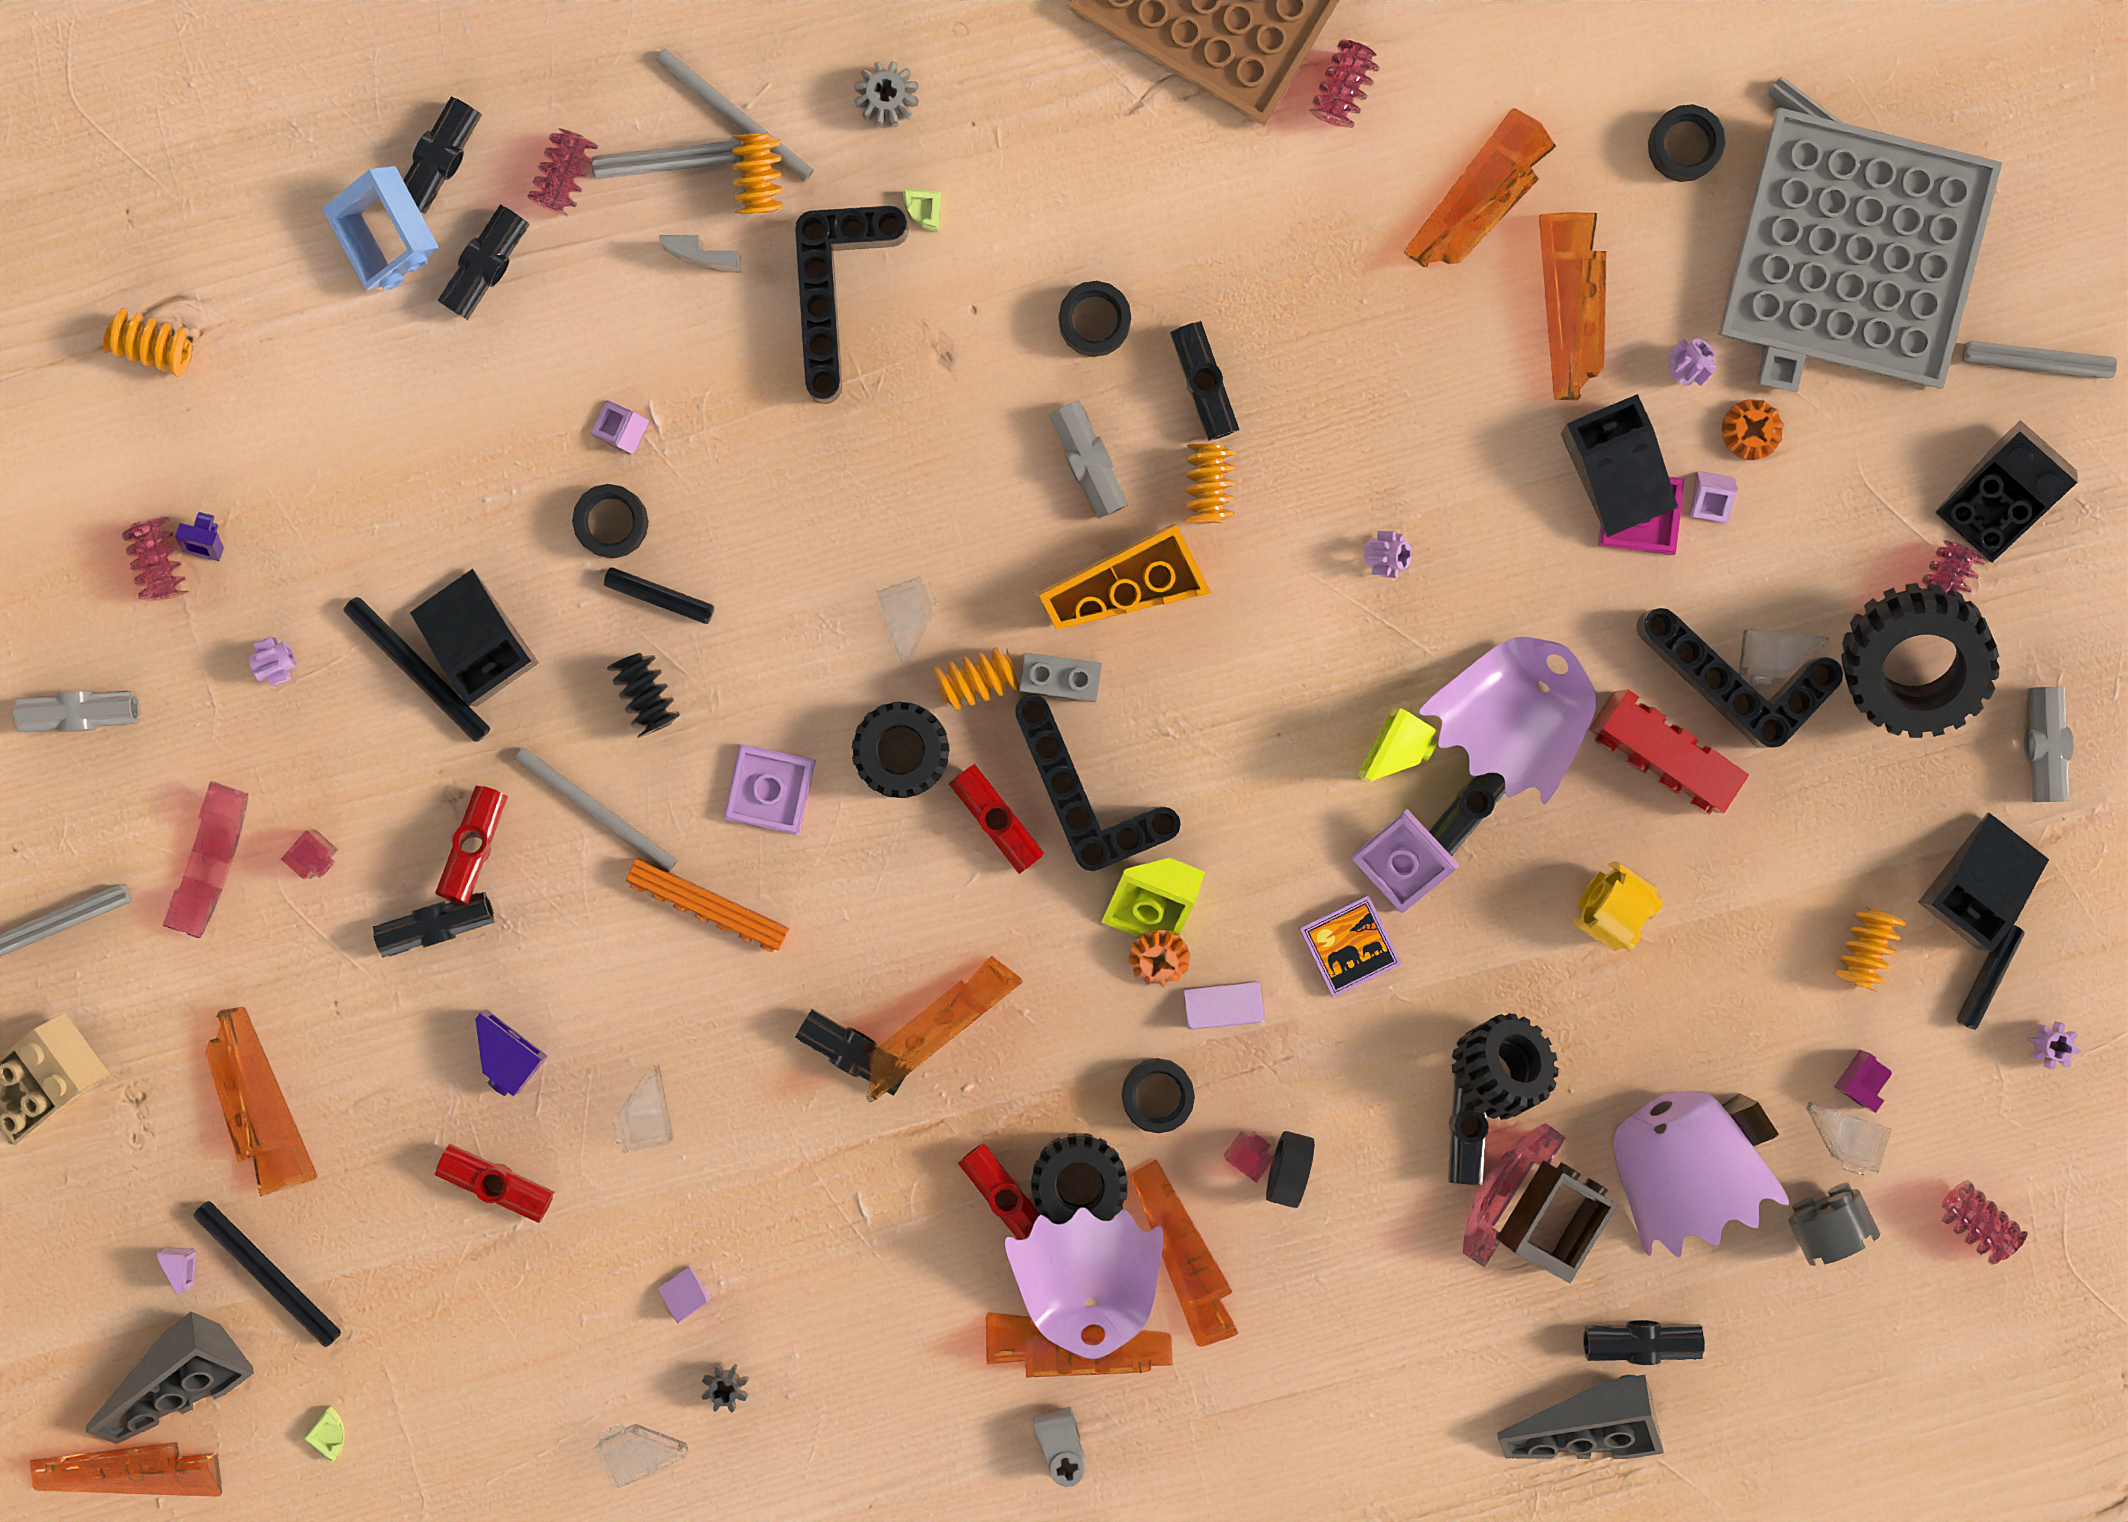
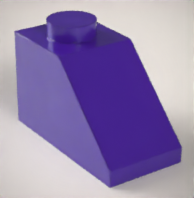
(505, 1055)

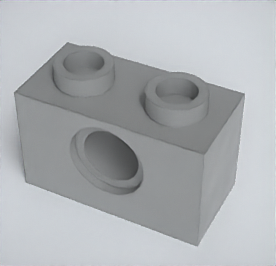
(1060, 677)

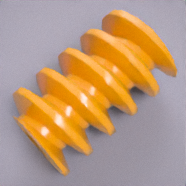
(757, 173)
(147, 343)
(1210, 483)
(976, 678)
(1869, 948)

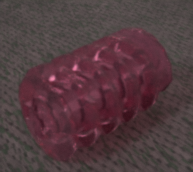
(1343, 83)
(561, 171)
(153, 560)
(1953, 567)
(1983, 1222)

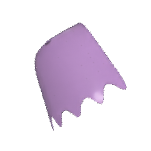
(1512, 724)
(1691, 1173)
(1085, 1260)

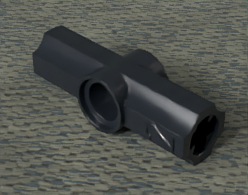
(440, 152)
(483, 262)
(1197, 357)
(1458, 820)
(432, 925)
(844, 1046)
(1466, 1152)
(1643, 1342)

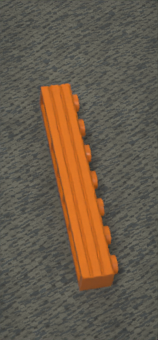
(707, 905)

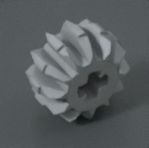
(886, 79)

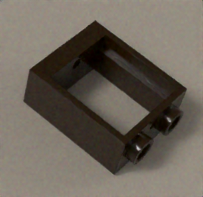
(1578, 1236)

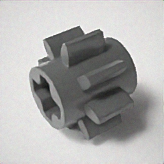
(720, 1397)

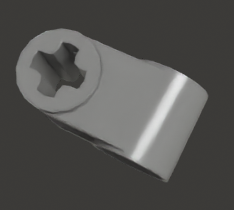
(1059, 1440)

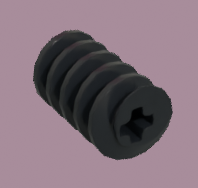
(644, 693)

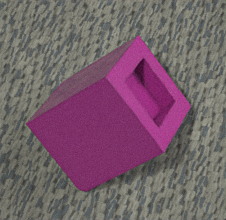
(1864, 1081)

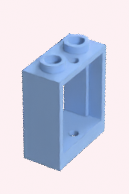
(357, 240)

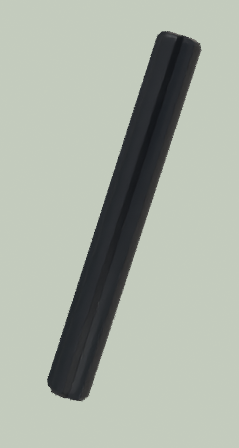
(416, 668)
(267, 1274)

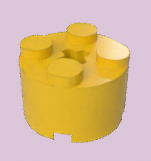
(1617, 907)

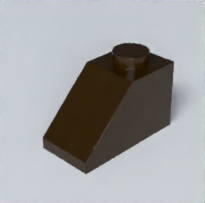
(1751, 1119)

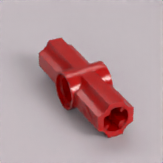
(1011, 840)
(463, 867)
(471, 1174)
(989, 1179)

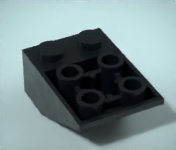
(1620, 465)
(2007, 491)
(473, 639)
(1985, 884)

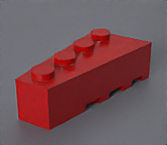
(1667, 752)

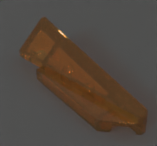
(1483, 192)
(1573, 299)
(938, 1025)
(255, 1106)
(1186, 1257)
(1018, 1339)
(131, 1470)

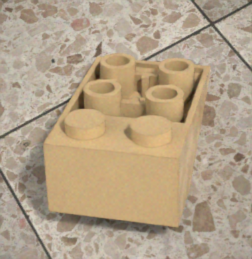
(45, 1076)

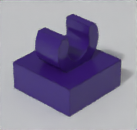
(201, 538)

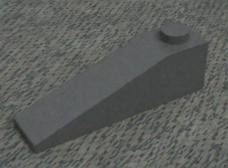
(180, 1368)
(1605, 1418)

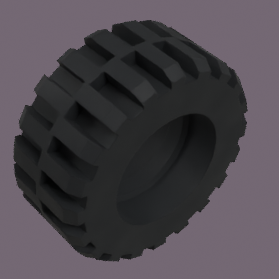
(1929, 705)

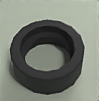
(1706, 121)
(1105, 291)
(581, 516)
(1163, 1124)
(1290, 1169)

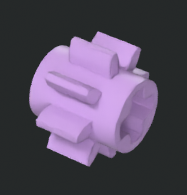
(1692, 362)
(1387, 554)
(272, 661)
(2042, 1045)

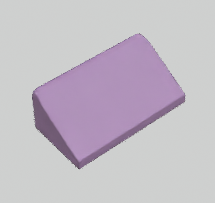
(1224, 1005)

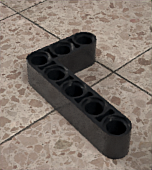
(825, 286)
(1733, 684)
(1077, 798)

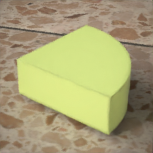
(923, 207)
(327, 1435)

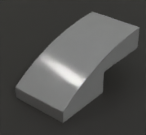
(691, 250)
(1781, 368)

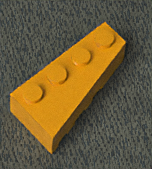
(1134, 578)

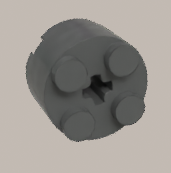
(1833, 1225)

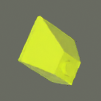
(1399, 745)
(1154, 897)

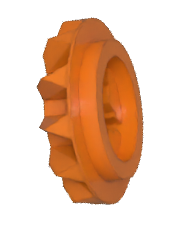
(1735, 427)
(1153, 943)

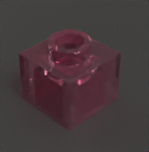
(310, 855)
(1250, 1155)

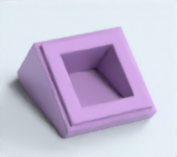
(620, 427)
(1713, 497)
(178, 1267)
(684, 1294)

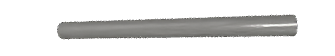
(730, 111)
(596, 809)

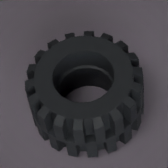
(866, 749)
(1524, 1053)
(1073, 1150)

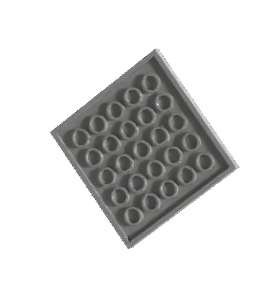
(1859, 248)

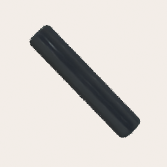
(658, 595)
(1989, 979)

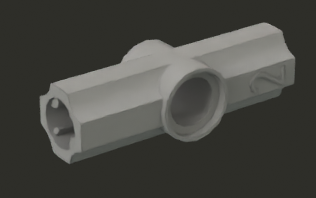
(1088, 459)
(76, 711)
(2048, 744)

